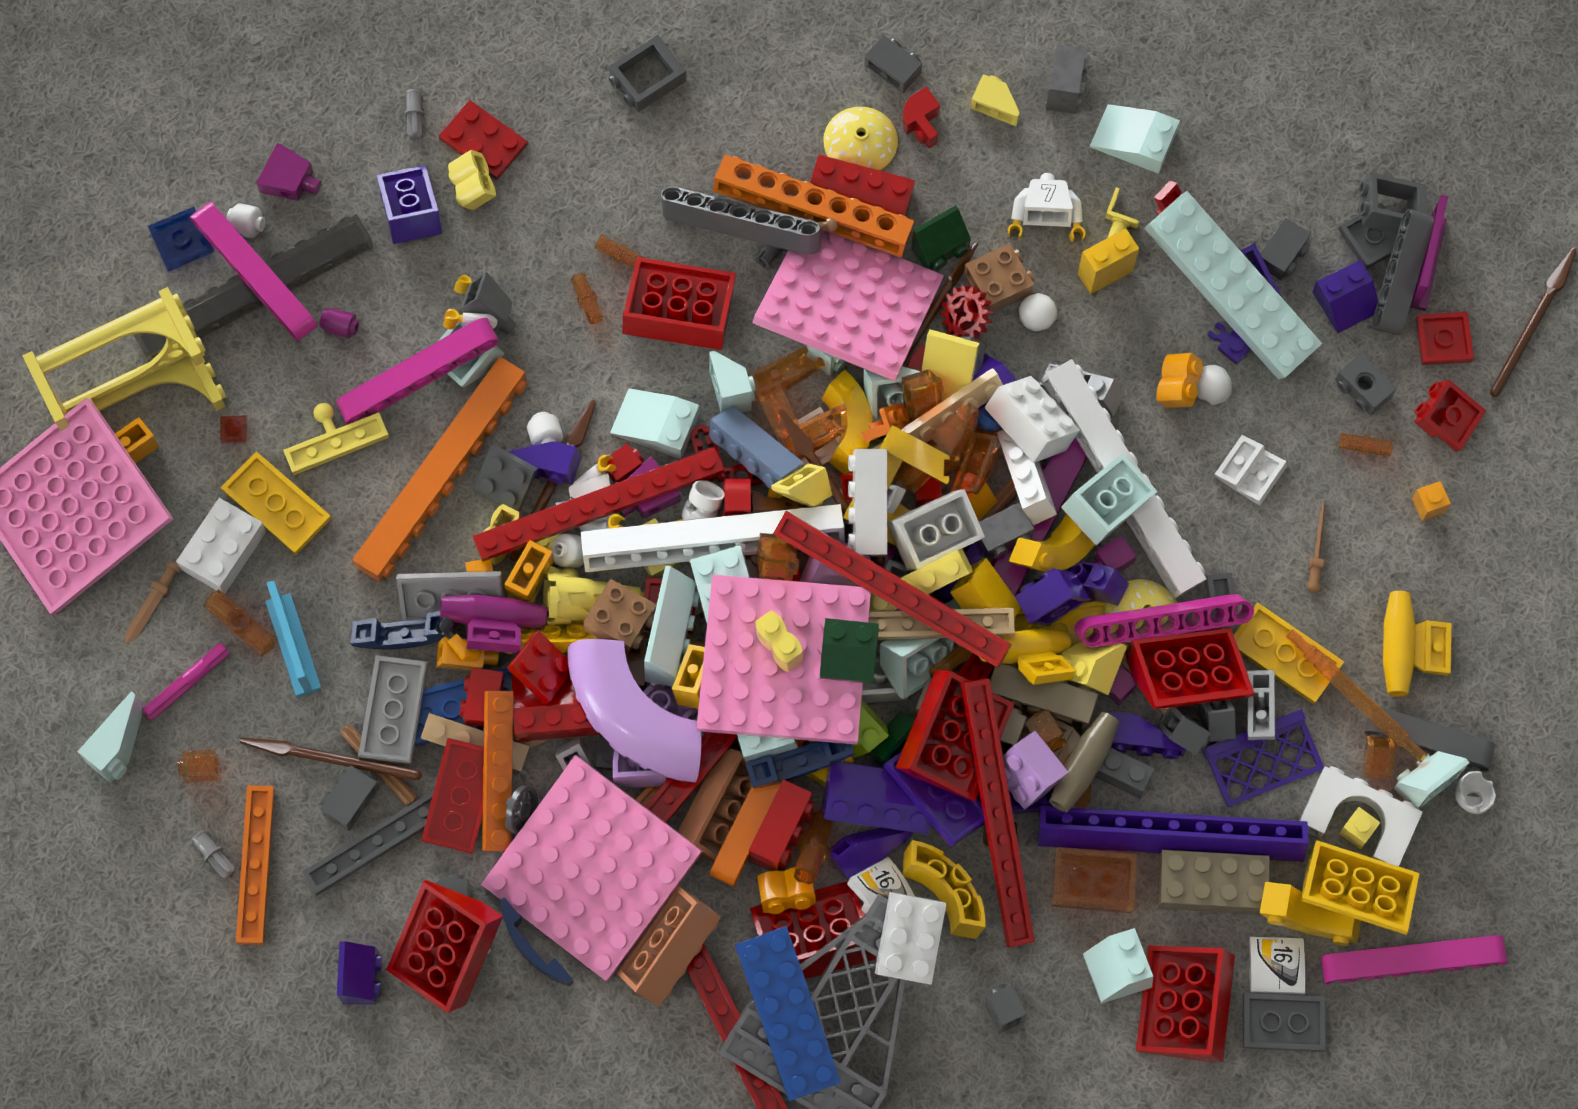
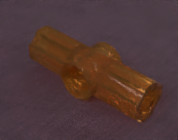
(228, 613)
(813, 848)

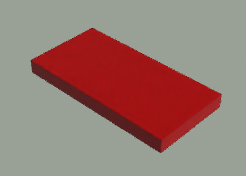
(457, 798)

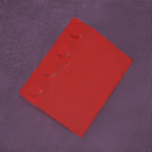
(865, 184)
(678, 303)
(1189, 668)
(557, 719)
(940, 738)
(814, 927)
(444, 945)
(1187, 1003)

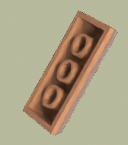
(717, 804)
(668, 946)

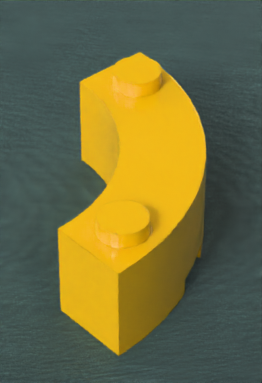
(856, 419)
(1061, 551)
(949, 884)
(1284, 907)

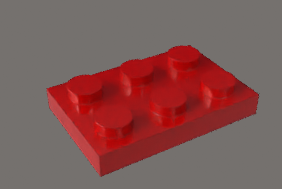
(485, 134)

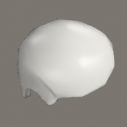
(1037, 312)
(1214, 385)
(1475, 783)

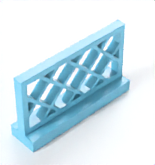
(292, 642)

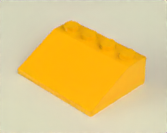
(1360, 887)

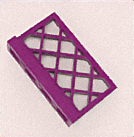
(1427, 272)

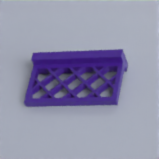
(1241, 742)

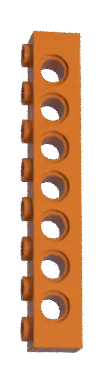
(775, 198)

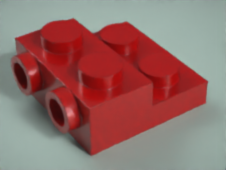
(1449, 414)

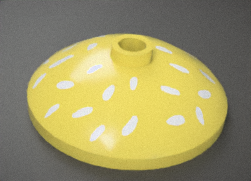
(872, 150)
(1140, 595)

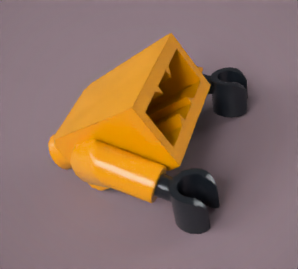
(453, 650)

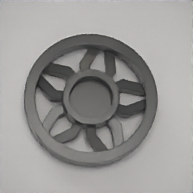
(520, 808)

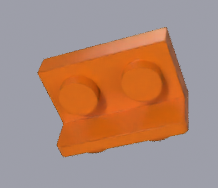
(891, 415)

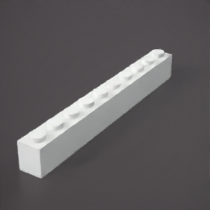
(1103, 445)
(694, 538)

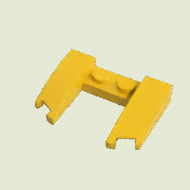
(916, 453)

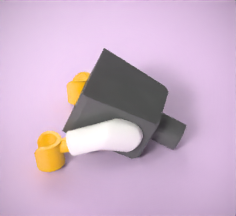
(481, 300)

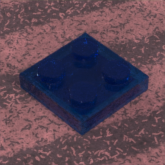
(179, 240)

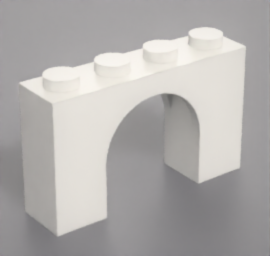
(1396, 817)

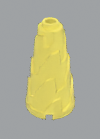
(572, 597)

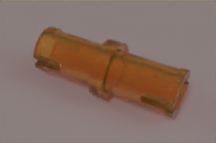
(618, 252)
(586, 298)
(1365, 444)

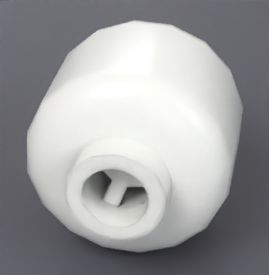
(246, 220)
(544, 428)
(567, 551)

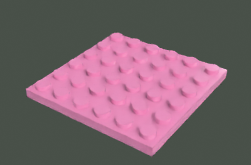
(850, 303)
(75, 507)
(746, 688)
(592, 868)

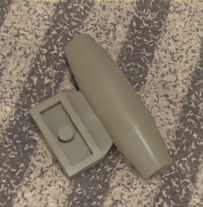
(1085, 758)

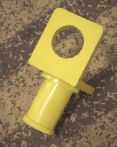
(1119, 221)

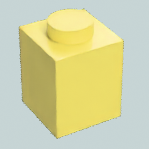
(1359, 828)

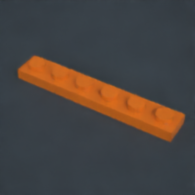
(497, 768)
(255, 865)

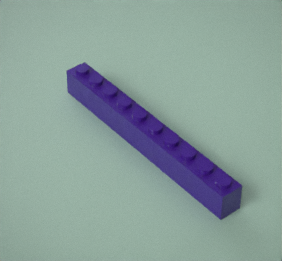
(1167, 831)

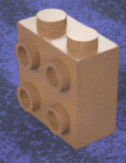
(1000, 276)
(620, 616)

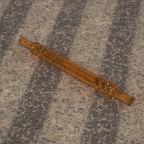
(1357, 696)

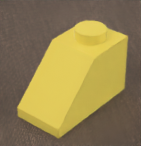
(995, 100)
(806, 485)

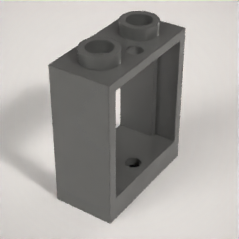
(649, 96)
(1384, 219)

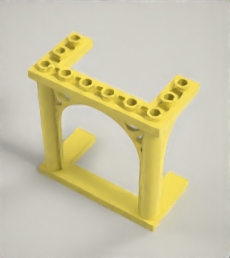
(177, 363)

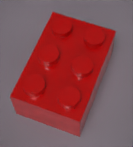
(781, 827)

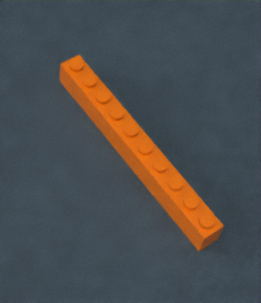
(440, 469)

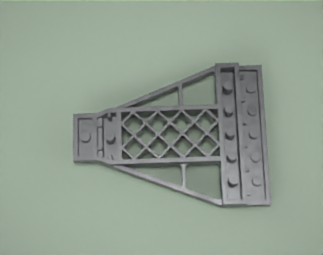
(750, 1048)

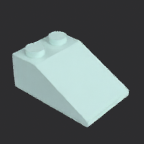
(1135, 136)
(656, 421)
(1108, 499)
(113, 742)
(1429, 777)

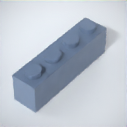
(752, 446)

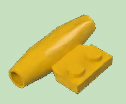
(1411, 645)
(1037, 655)

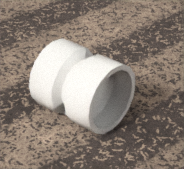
(703, 501)

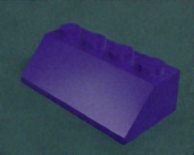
(869, 798)

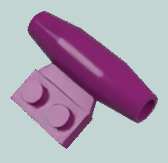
(492, 620)

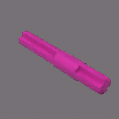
(185, 681)

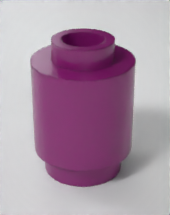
(339, 322)

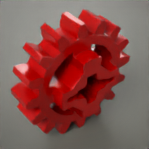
(968, 313)

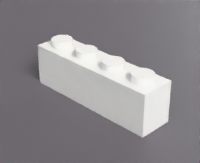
(1028, 481)
(869, 502)

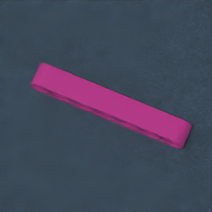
(254, 271)
(418, 371)
(1153, 615)
(1419, 958)

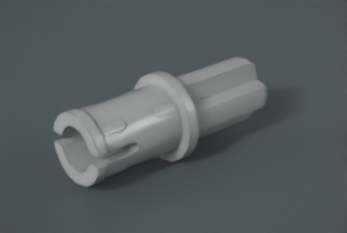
(414, 113)
(213, 854)

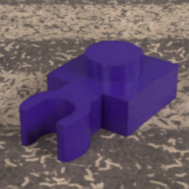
(1231, 344)

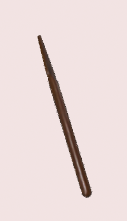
(952, 280)
(1554, 284)
(574, 438)
(805, 448)
(285, 748)

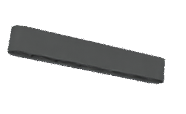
(741, 220)

